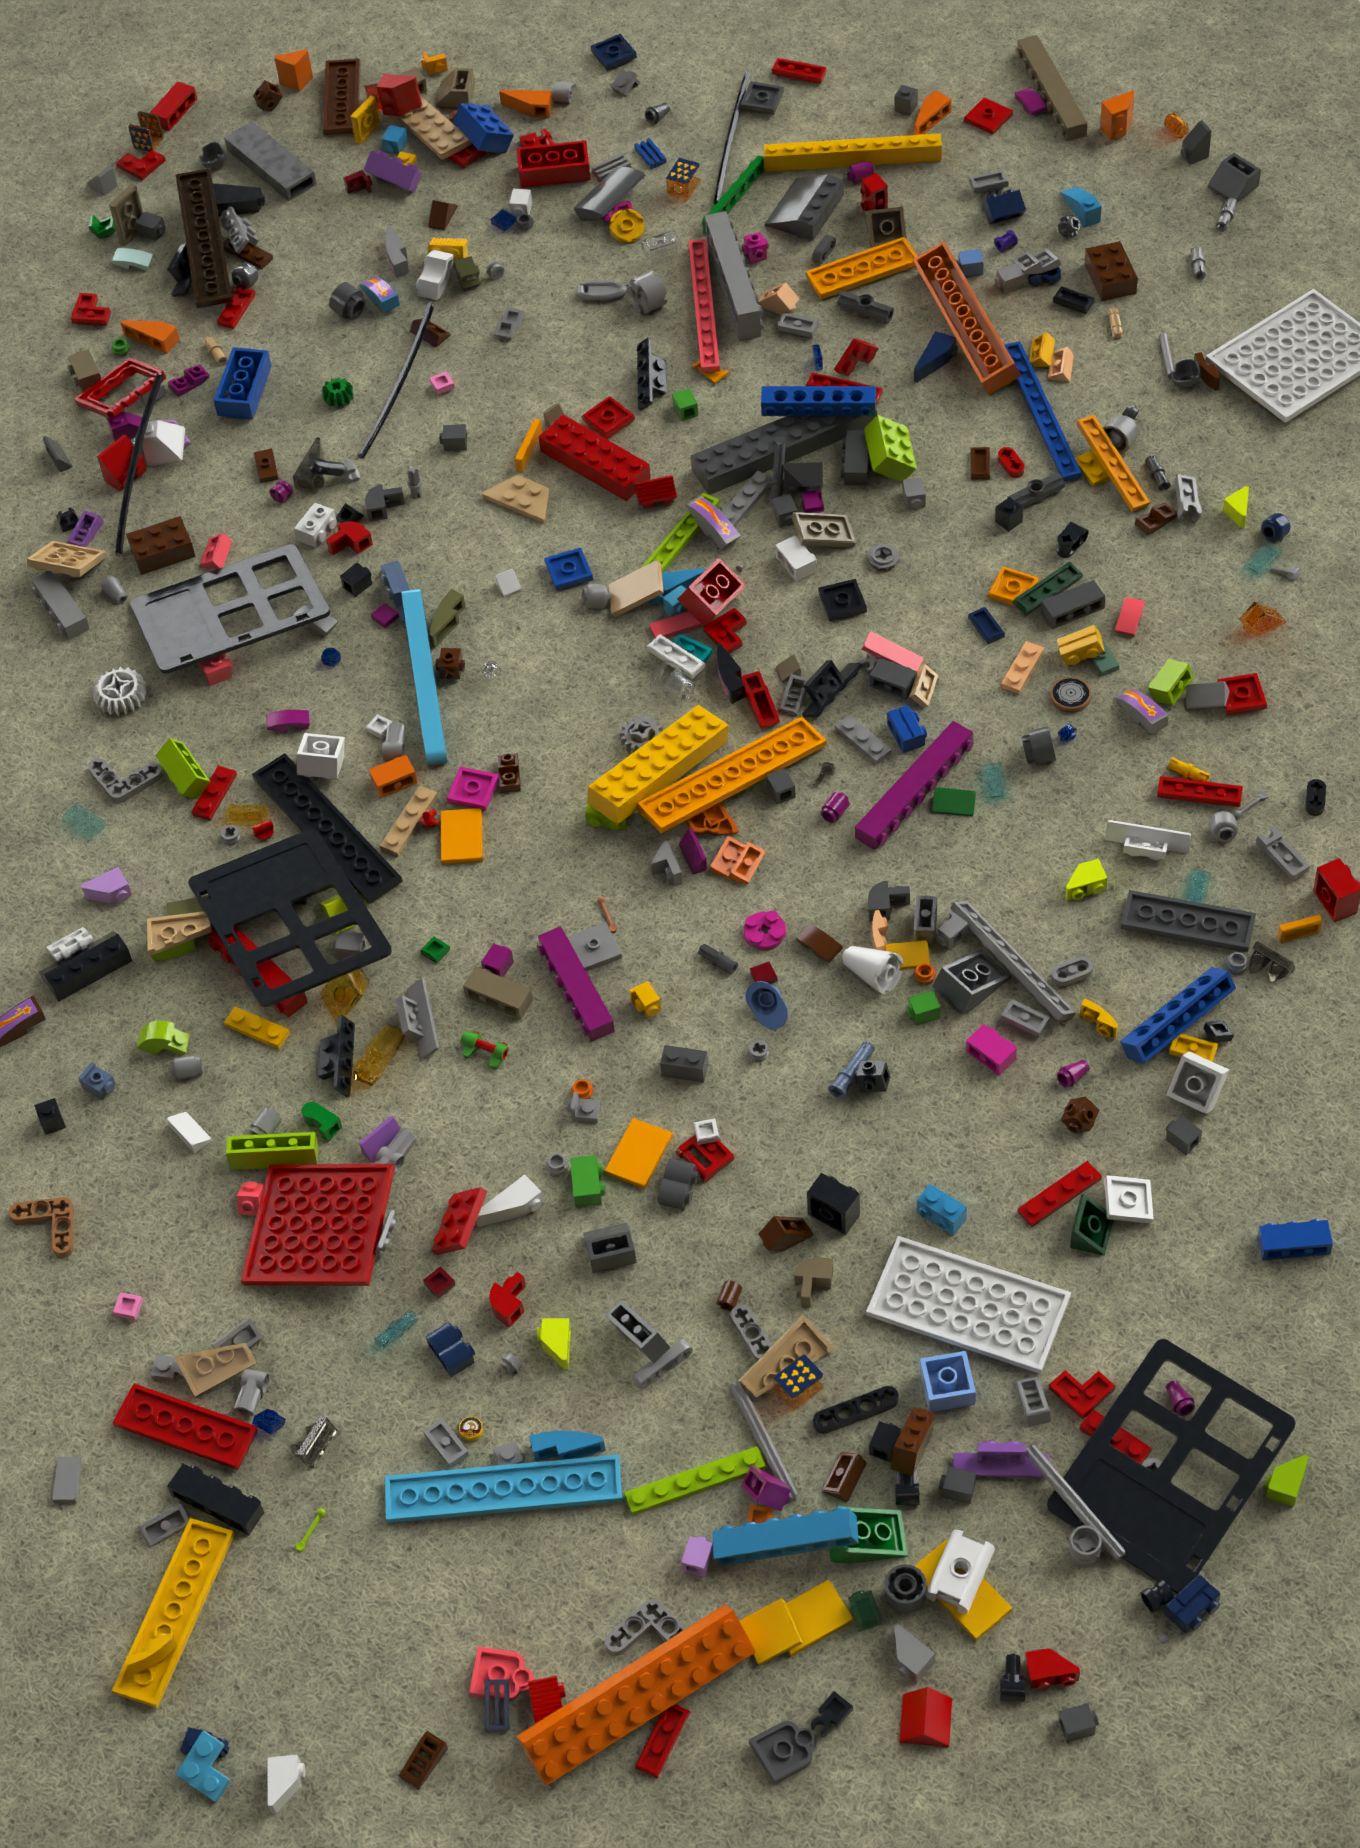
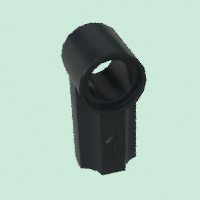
(907, 1489)

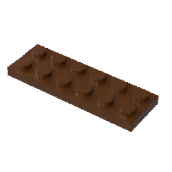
(340, 95)

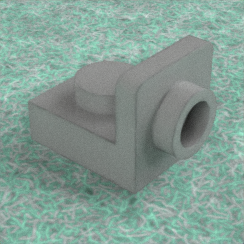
(584, 1109)

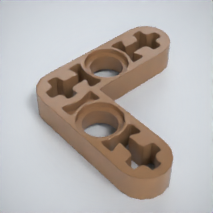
(57, 1219)

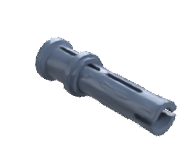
(846, 1076)

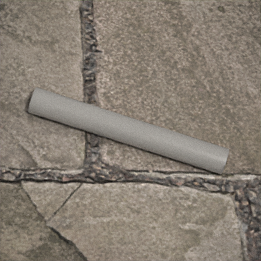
(1166, 354)

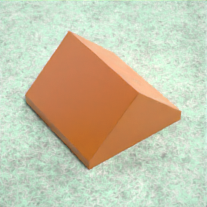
(294, 69)

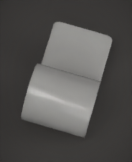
(562, 92)

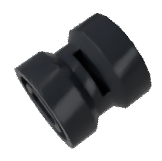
(1157, 1596)

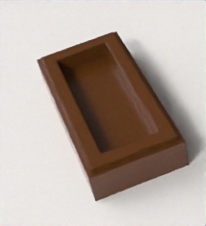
(980, 463)

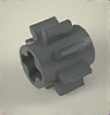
(1069, 226)

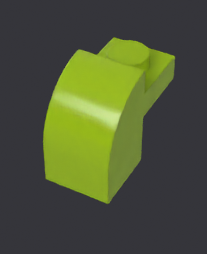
(161, 1035)

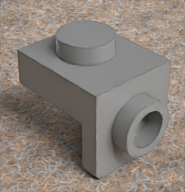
(624, 81)

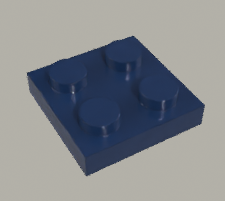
(613, 51)

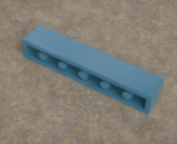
(785, 1536)

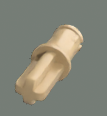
(215, 351)

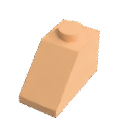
(779, 299)

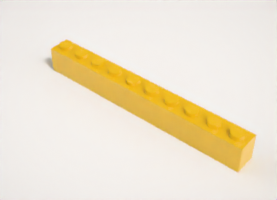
(852, 151)

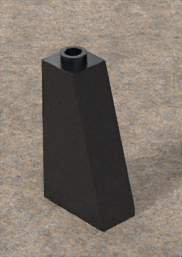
(240, 198)

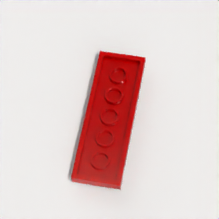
(185, 1426)

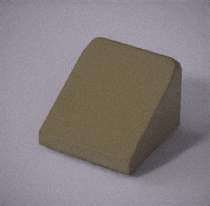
(552, 414)
(788, 667)

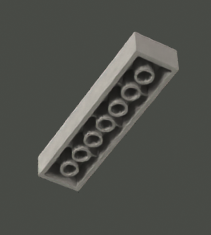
(734, 276)

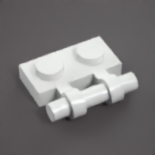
(70, 944)

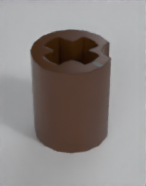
(729, 1295)

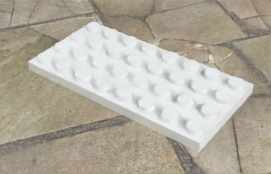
(969, 1304)

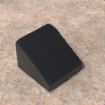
(348, 514)

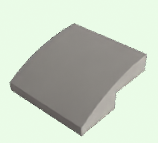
(1038, 263)

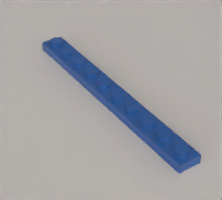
(1043, 414)

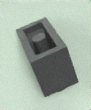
(1197, 143)

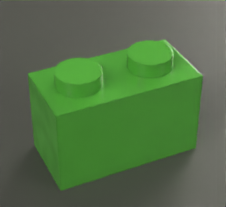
(586, 1181)

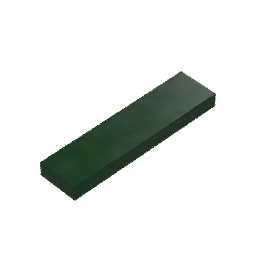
(1048, 587)

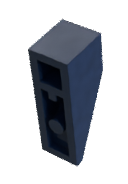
(935, 355)

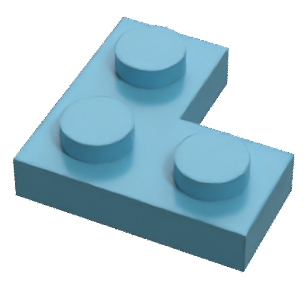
(198, 1768)

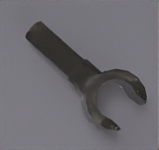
(827, 768)

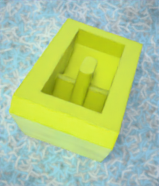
(1236, 506)
(334, 907)

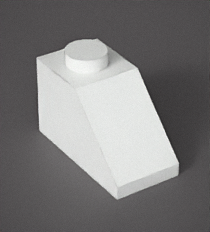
(283, 1780)

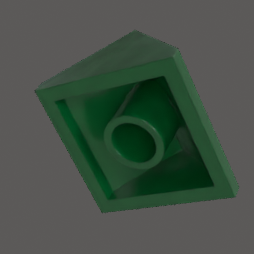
(1090, 1227)

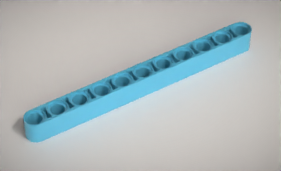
(424, 677)

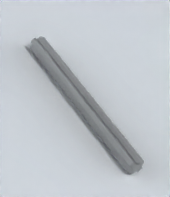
(762, 1437)
(1074, 1501)

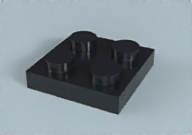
(842, 600)

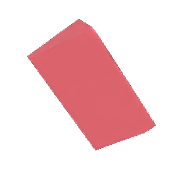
(216, 552)

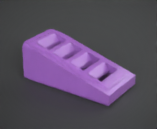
(86, 517)

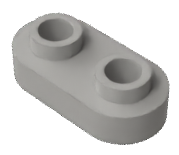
(1070, 971)

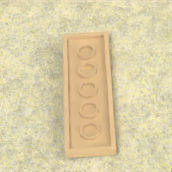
(434, 130)

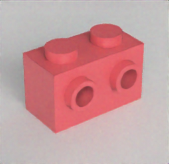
(216, 669)

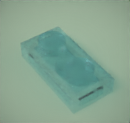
(1197, 886)

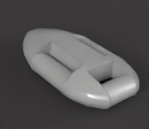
(601, 290)

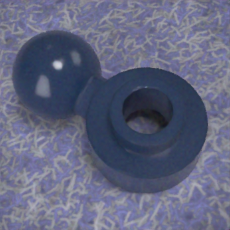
(1051, 276)

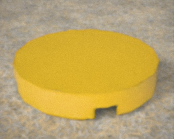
(627, 226)

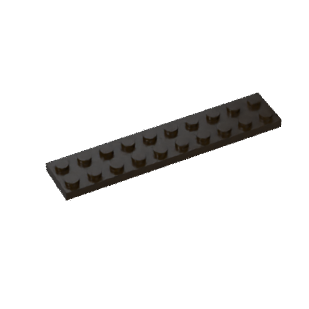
(203, 238)

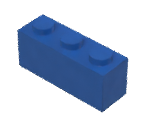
(1295, 1239)

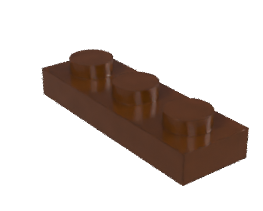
(250, 254)

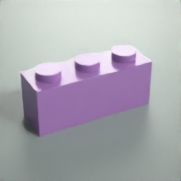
(393, 170)

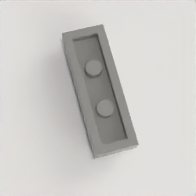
(863, 739)

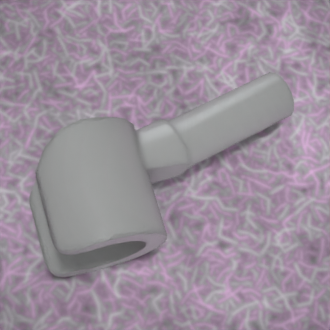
(1291, 574)

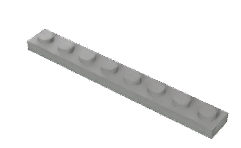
(1013, 961)

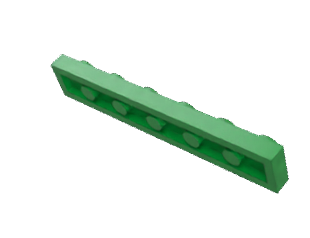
(738, 188)

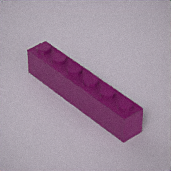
(575, 982)

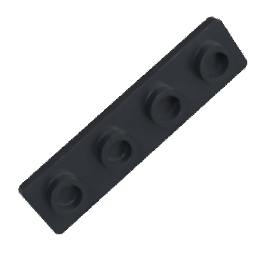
(181, 272)
(651, 374)
(827, 684)
(337, 1056)

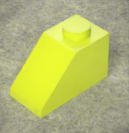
(555, 1339)

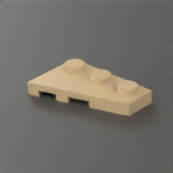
(212, 1367)

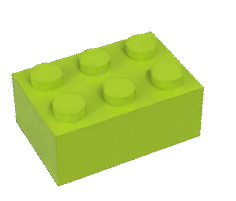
(890, 448)

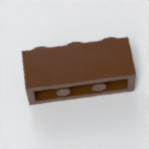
(912, 1441)

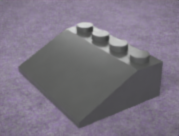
(807, 205)

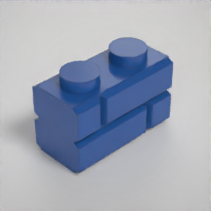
(906, 728)

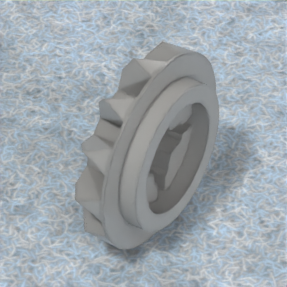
(888, 551)

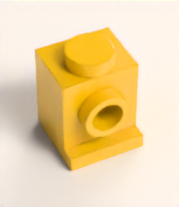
(645, 999)

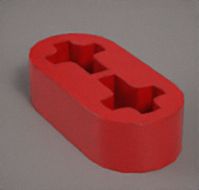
(1013, 461)

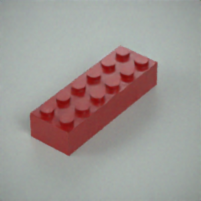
(594, 457)

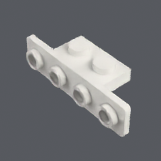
(1147, 840)

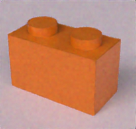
(393, 776)

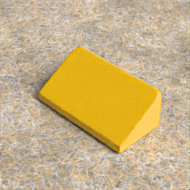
(1042, 350)
(912, 953)

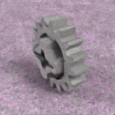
(639, 732)

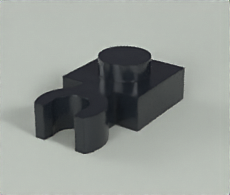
(833, 1711)

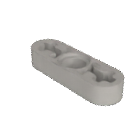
(752, 1324)
(669, 1360)

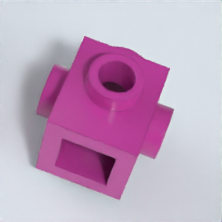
(755, 247)

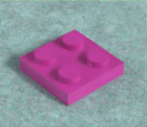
(473, 788)

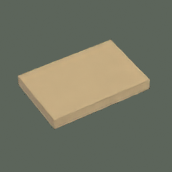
(636, 588)

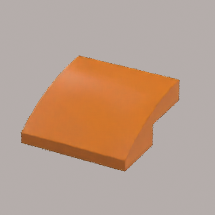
(737, 860)

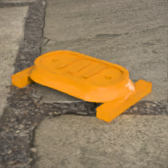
(714, 376)

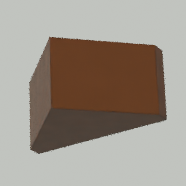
(441, 214)

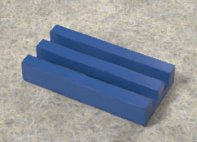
(638, 148)

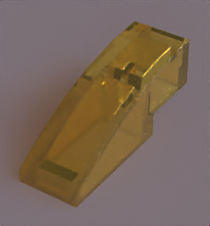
(378, 1055)

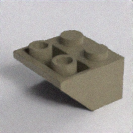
(456, 88)

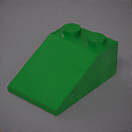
(879, 1537)

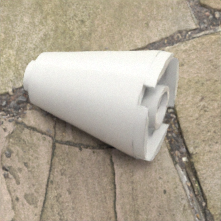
(874, 966)

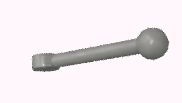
(1262, 796)

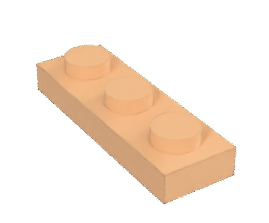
(1022, 667)

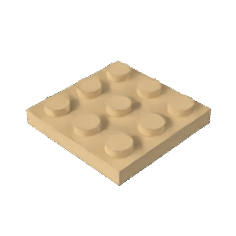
(65, 559)

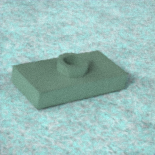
(1105, 662)

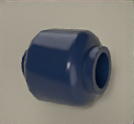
(1275, 527)

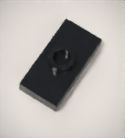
(1073, 300)

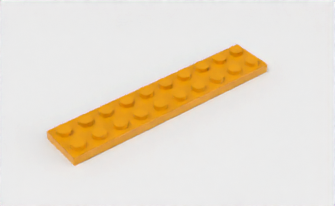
(731, 774)

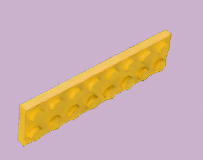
(176, 1608)

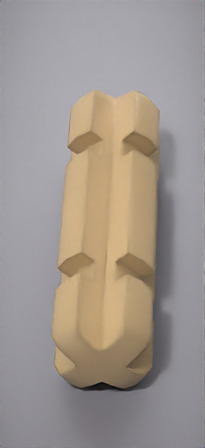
(1115, 323)

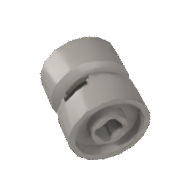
(1085, 1546)

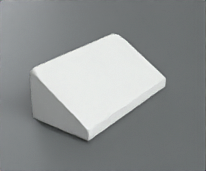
(189, 1131)

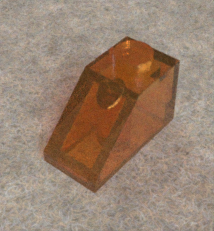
(1261, 619)

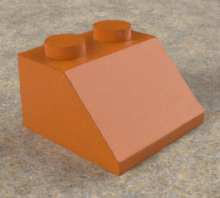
(1117, 115)

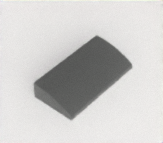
(608, 193)

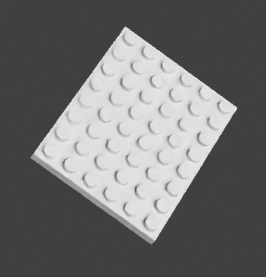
(1293, 356)

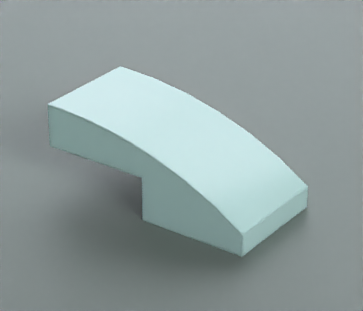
(125, 257)

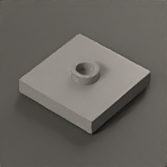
(595, 946)

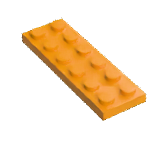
(862, 268)

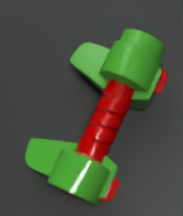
(474, 1042)

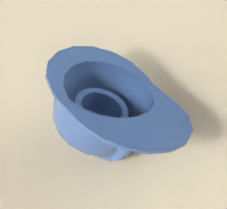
(767, 1004)

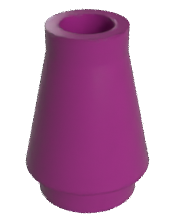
(1072, 1073)
(1181, 1401)

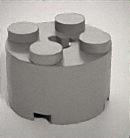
(647, 292)

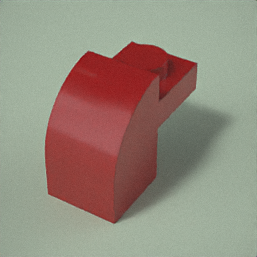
(351, 535)
(504, 1301)

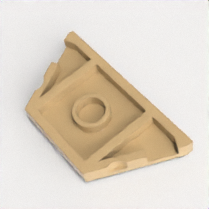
(521, 496)

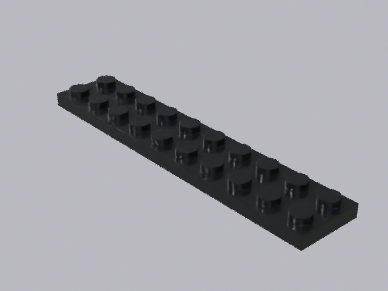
(313, 810)

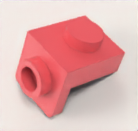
(249, 1198)

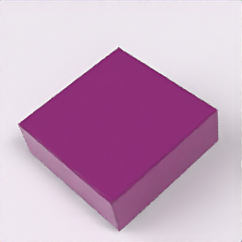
(385, 615)

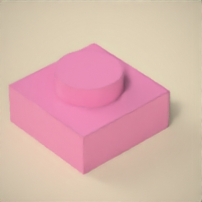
(442, 382)
(128, 1306)

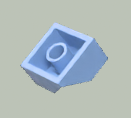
(947, 1381)

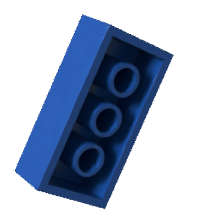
(242, 383)

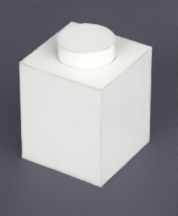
(520, 202)

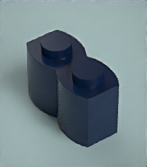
(450, 1348)

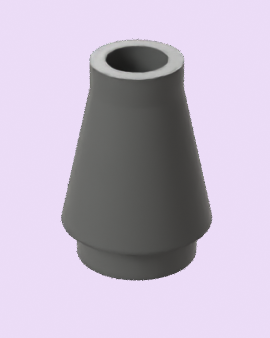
(657, 112)

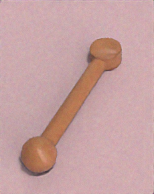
(613, 928)

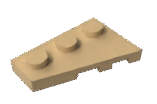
(174, 930)

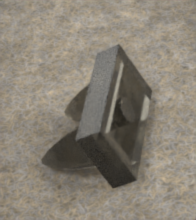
(1263, 955)
(318, 1438)

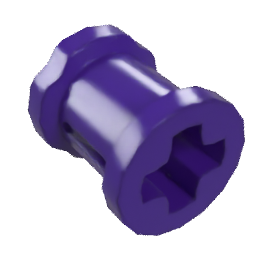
(1005, 241)

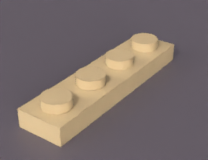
(408, 821)

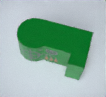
(321, 1118)

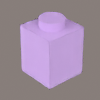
(697, 1556)

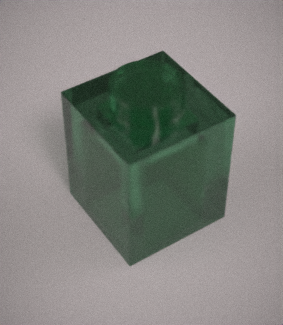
(864, 1610)

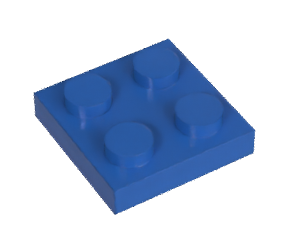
(568, 569)

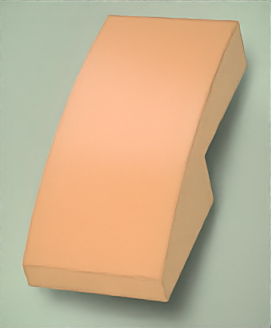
(879, 928)

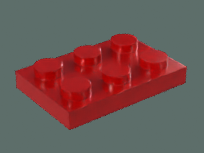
(459, 1221)

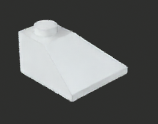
(163, 443)

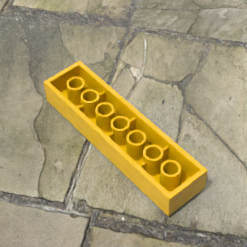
(657, 763)

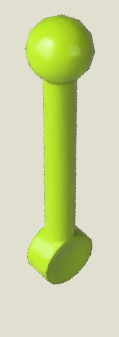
(300, 1546)

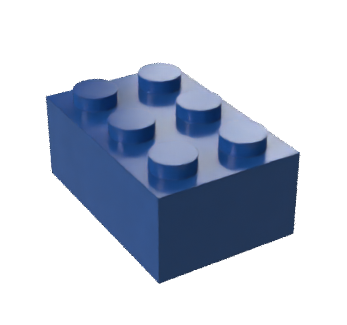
(483, 128)

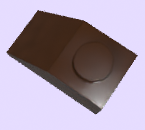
(784, 1233)

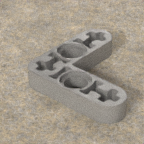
(119, 785)
(647, 1623)

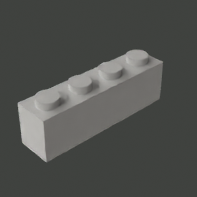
(60, 605)

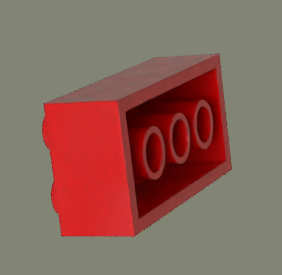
(553, 164)

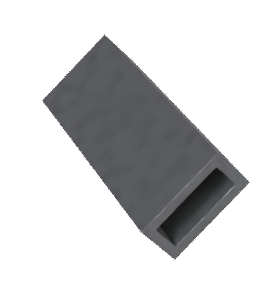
(270, 160)

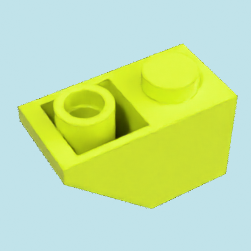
(1086, 880)

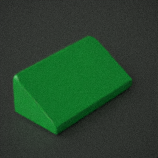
(954, 801)

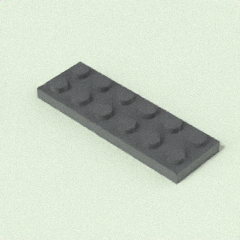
(1188, 921)

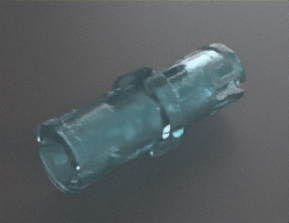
(396, 1329)

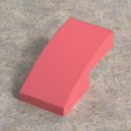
(1130, 616)

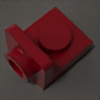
(357, 181)

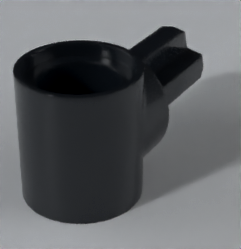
(1012, 1683)

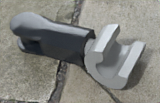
(347, 469)

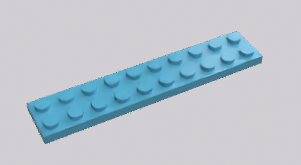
(503, 1488)

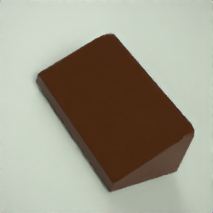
(434, 334)
(844, 1475)

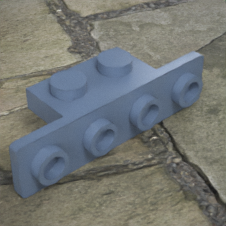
(396, 582)

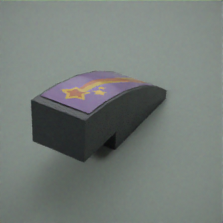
(729, 675)

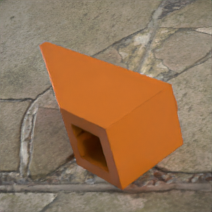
(529, 102)

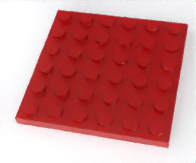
(318, 1225)

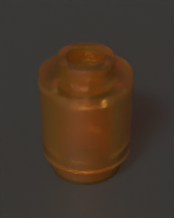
(1176, 125)

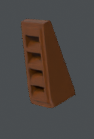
(422, 1746)

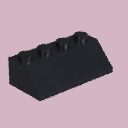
(86, 966)

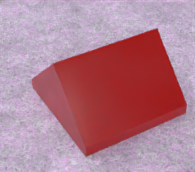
(926, 1718)

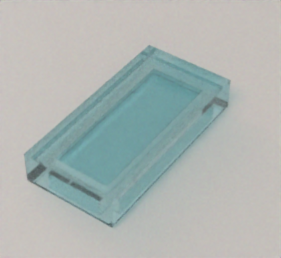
(1263, 559)
(994, 781)
(84, 820)

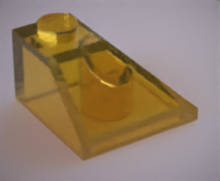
(344, 992)

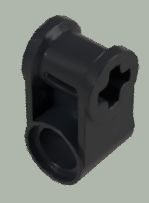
(1071, 539)

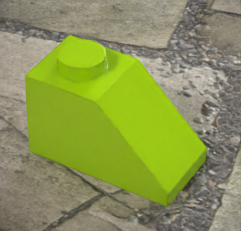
(1286, 1481)

